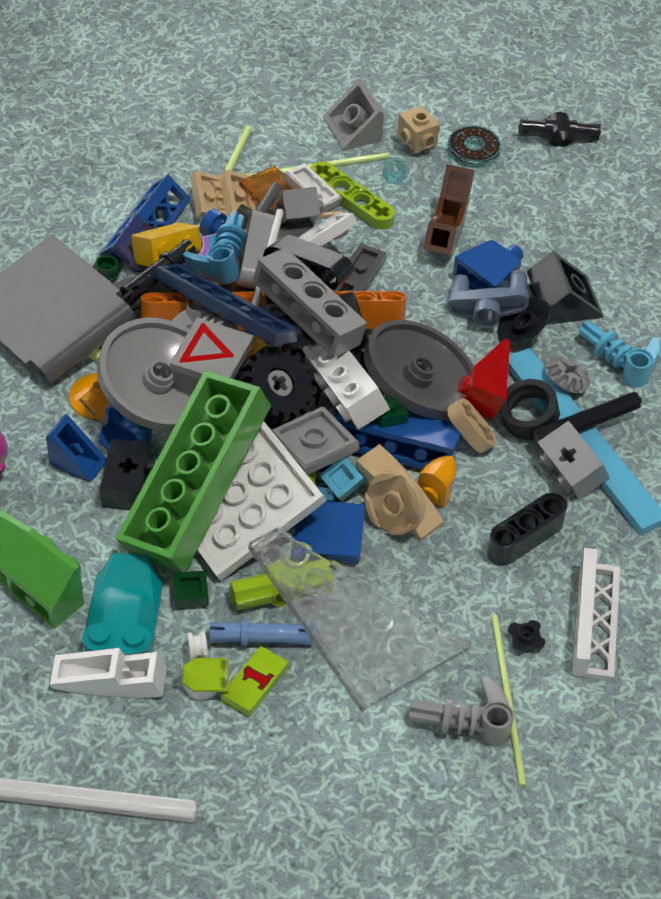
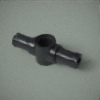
(559, 129)

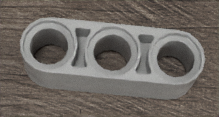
(257, 238)

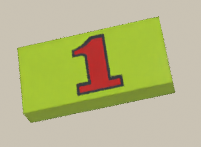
(255, 681)

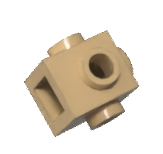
(418, 129)

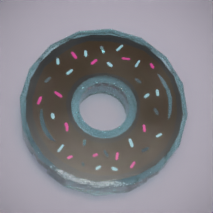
(481, 157)

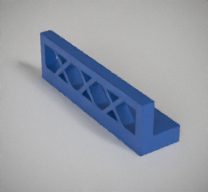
(148, 203)

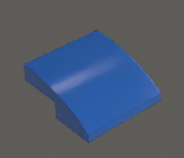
(334, 531)

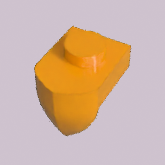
(437, 480)

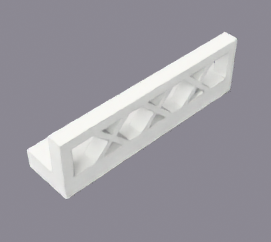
(586, 614)

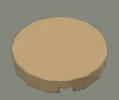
(394, 502)

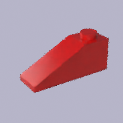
(488, 381)

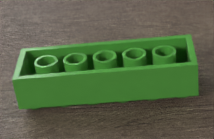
(194, 471)

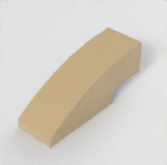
(380, 460)

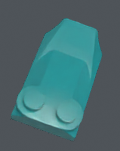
(124, 606)

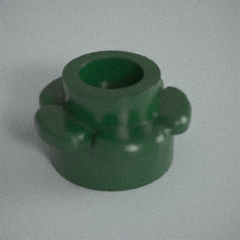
(108, 266)

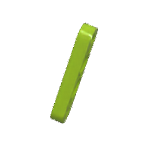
(356, 192)

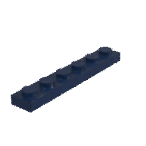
(227, 304)

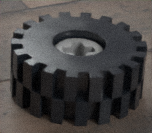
(295, 386)

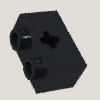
(125, 473)

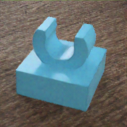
(343, 478)

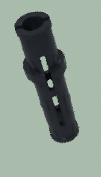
(146, 279)

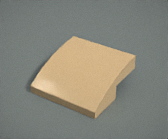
(219, 192)

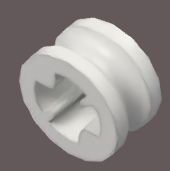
(197, 645)

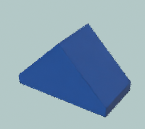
(73, 450)

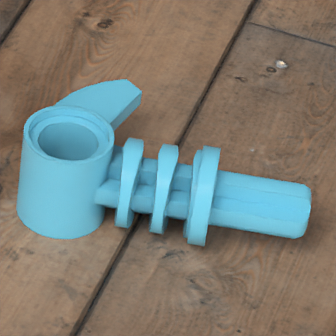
(637, 362)

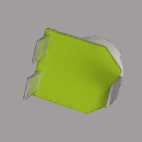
(205, 677)

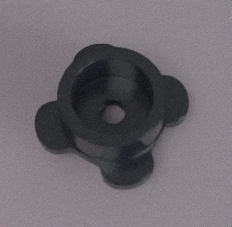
(526, 644)

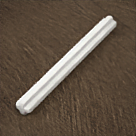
(97, 800)

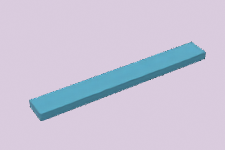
(622, 486)

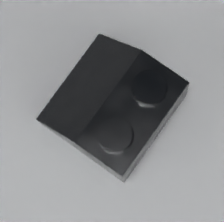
(564, 289)

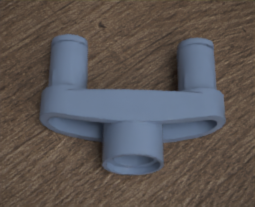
(488, 304)

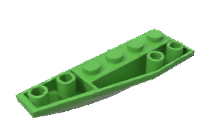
(38, 572)

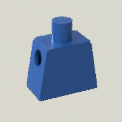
(488, 265)

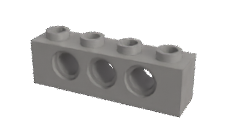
(309, 302)

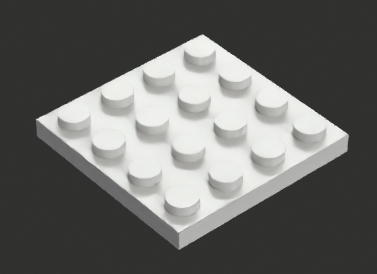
(264, 495)

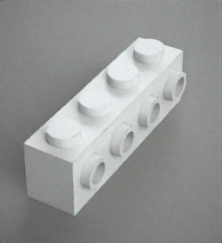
(346, 384)

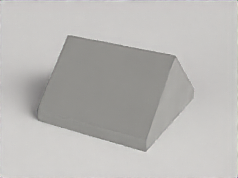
(356, 118)

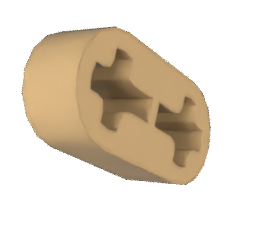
(471, 425)

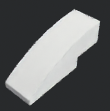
(110, 673)

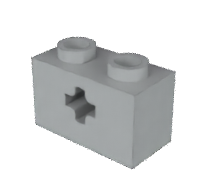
(299, 205)
(567, 445)

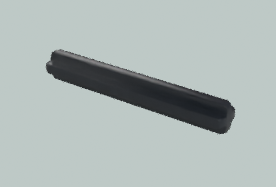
(593, 415)

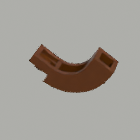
(451, 211)

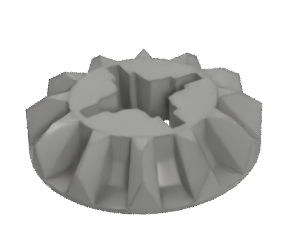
(567, 375)

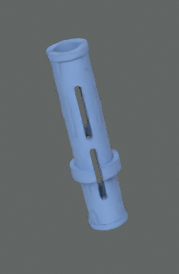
(258, 633)

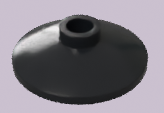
(525, 324)

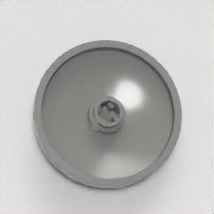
(138, 375)

